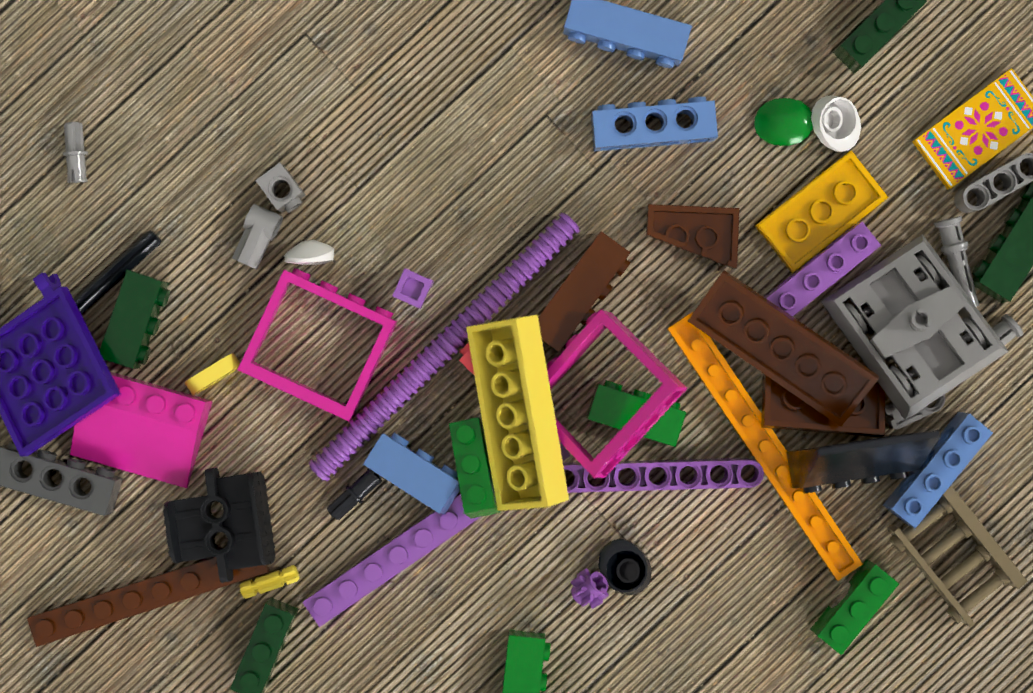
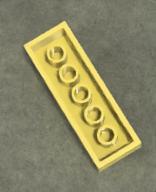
(517, 414)

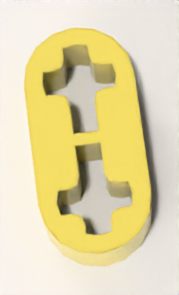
(212, 374)

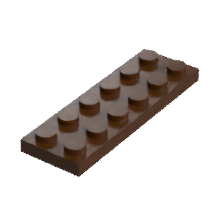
(783, 348)

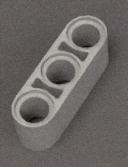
(984, 187)

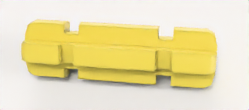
(269, 581)

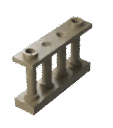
(986, 550)

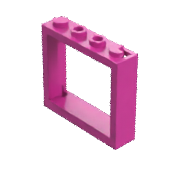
(297, 389)
(646, 416)

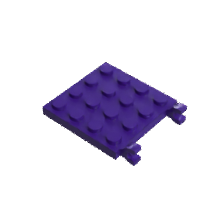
(50, 369)

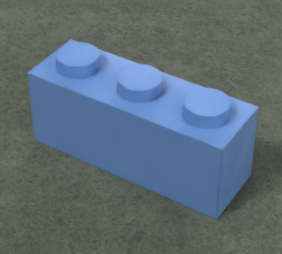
(414, 472)

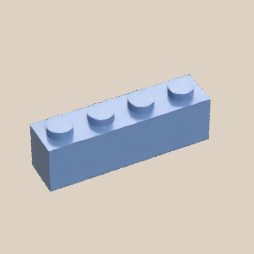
(627, 30)

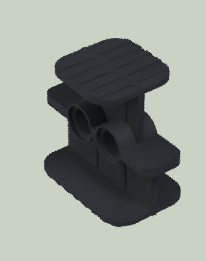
(244, 521)

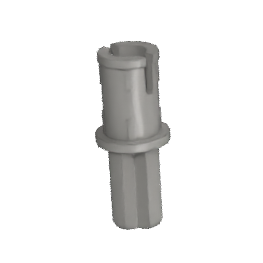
(75, 152)

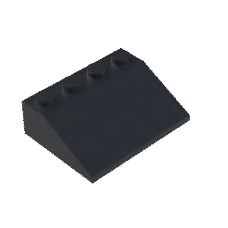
(859, 460)

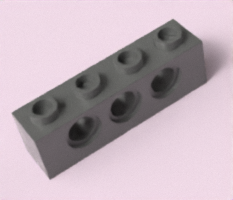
(99, 500)

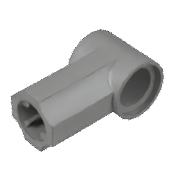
(260, 228)

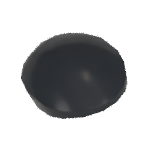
(625, 567)

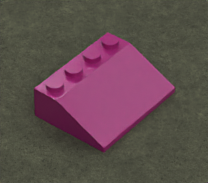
(145, 431)

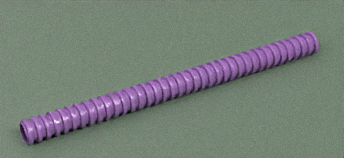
(443, 347)

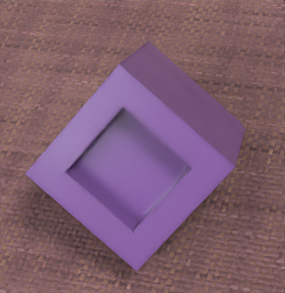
(412, 288)

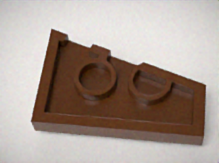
(697, 229)

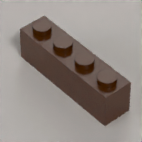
(581, 289)

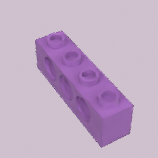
(824, 269)

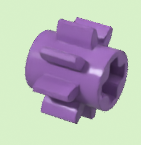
(589, 588)

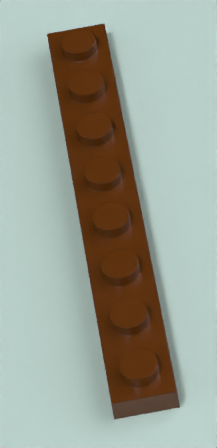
(132, 600)

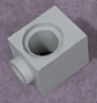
(271, 179)

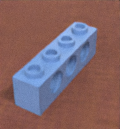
(700, 111)
(945, 462)

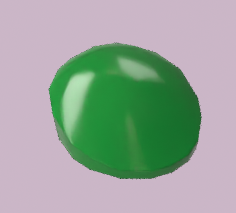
(783, 122)

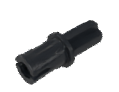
(354, 494)

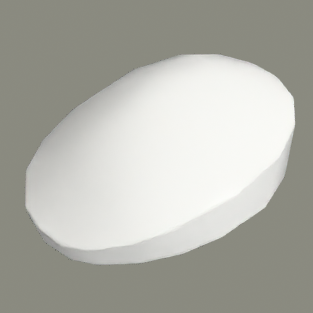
(836, 123)
(310, 253)

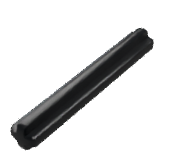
(117, 271)

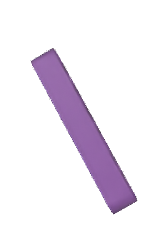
(671, 479)

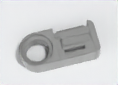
(896, 420)

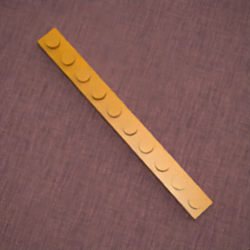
(764, 447)

